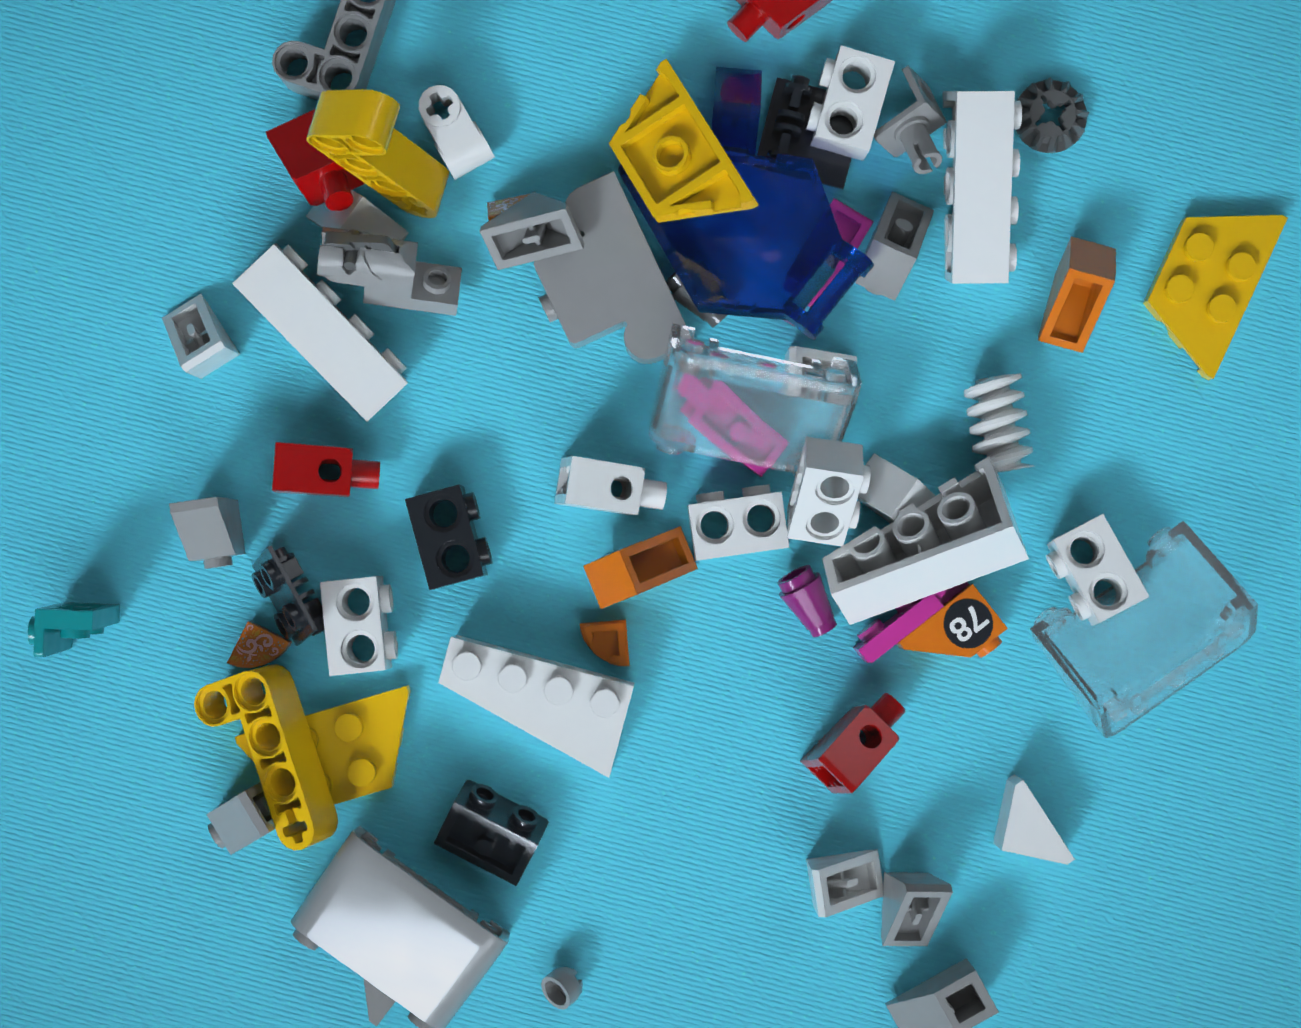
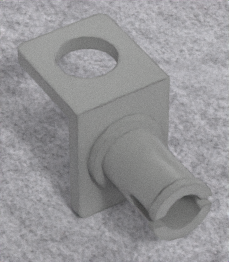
(913, 126)

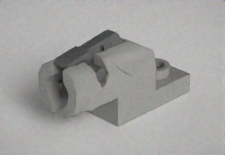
(388, 271)

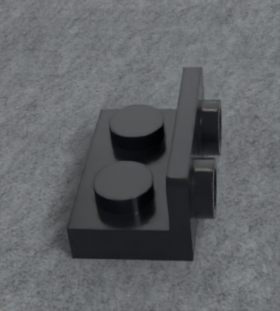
(491, 831)

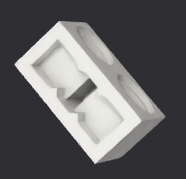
(859, 105)
(827, 491)
(739, 535)
(1107, 565)
(344, 626)

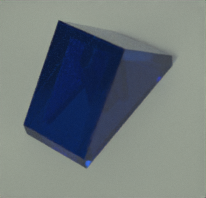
(737, 107)

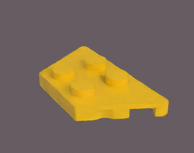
(677, 156)
(1210, 281)
(357, 743)

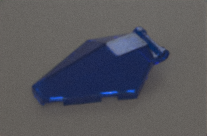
(767, 256)

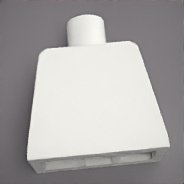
(588, 486)

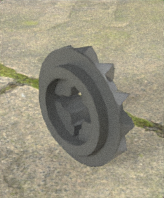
(1048, 136)

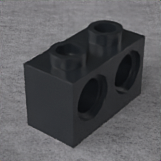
(435, 540)

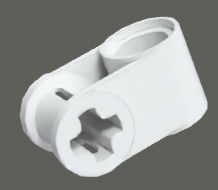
(457, 136)

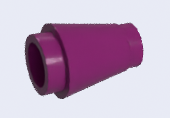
(807, 599)

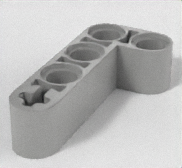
(337, 56)

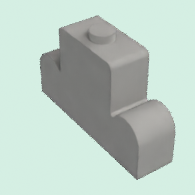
(610, 279)

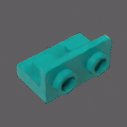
(60, 623)

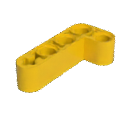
(360, 136)
(301, 811)

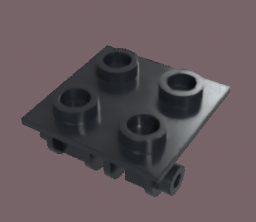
(787, 132)
(273, 580)

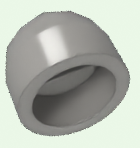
(562, 987)

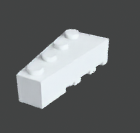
(980, 185)
(320, 331)
(928, 548)
(551, 700)

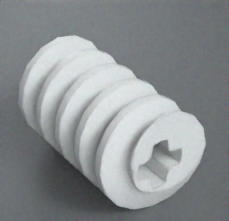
(998, 421)

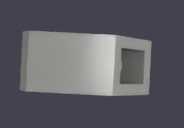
(945, 1001)

